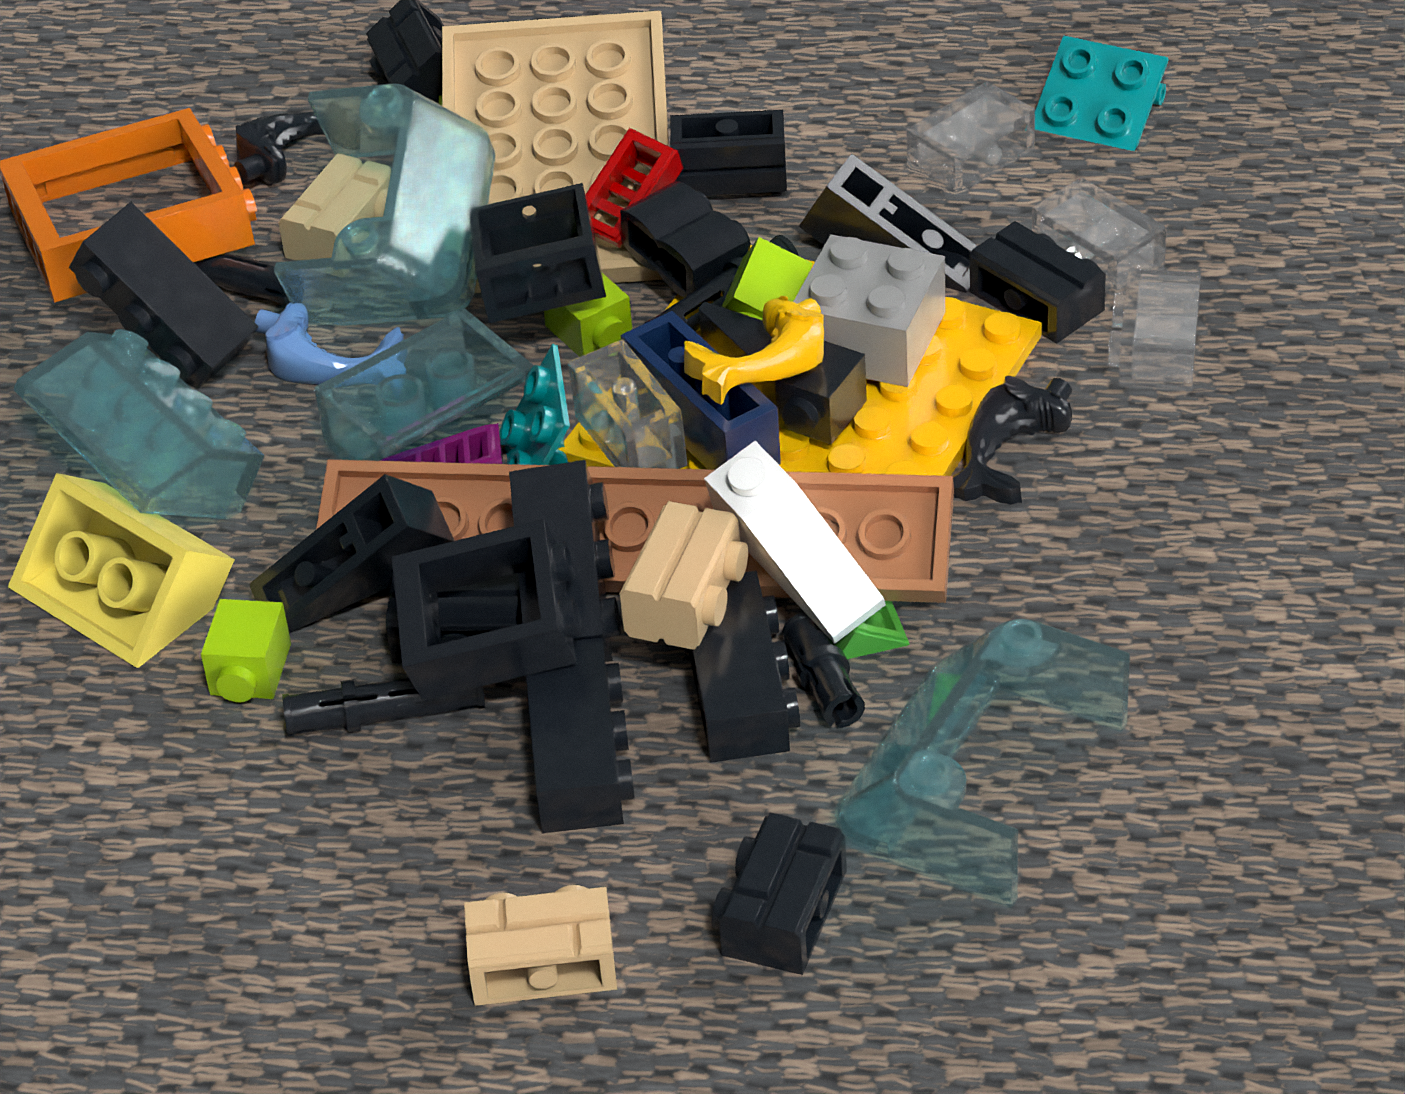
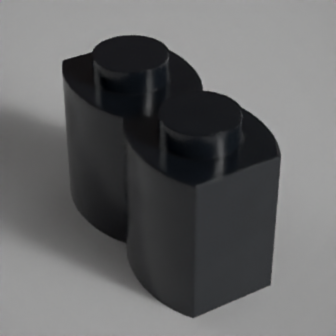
(681, 236)

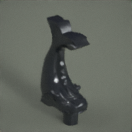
(261, 143)
(1000, 415)

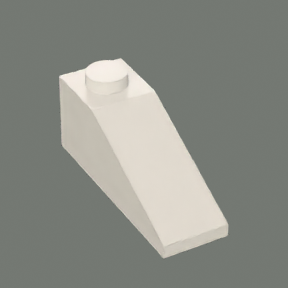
(793, 542)

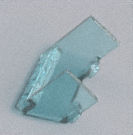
(421, 250)
(911, 788)

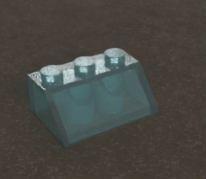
(416, 387)

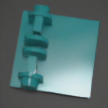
(1100, 93)
(541, 418)

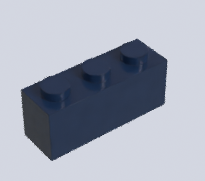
(710, 430)

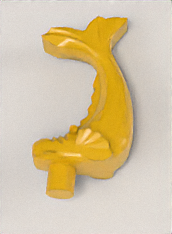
(794, 349)

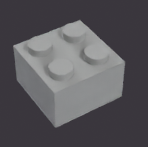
(878, 303)

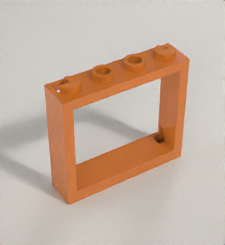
(196, 227)

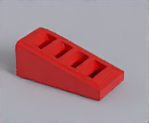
(631, 150)

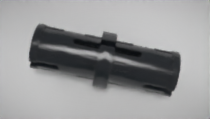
(823, 671)

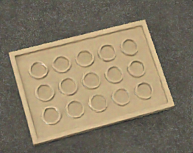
(560, 103)

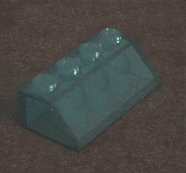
(143, 427)

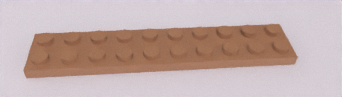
(887, 522)

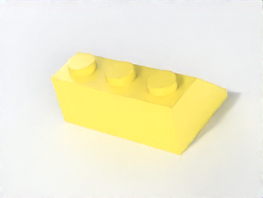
(116, 571)

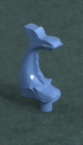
(295, 356)

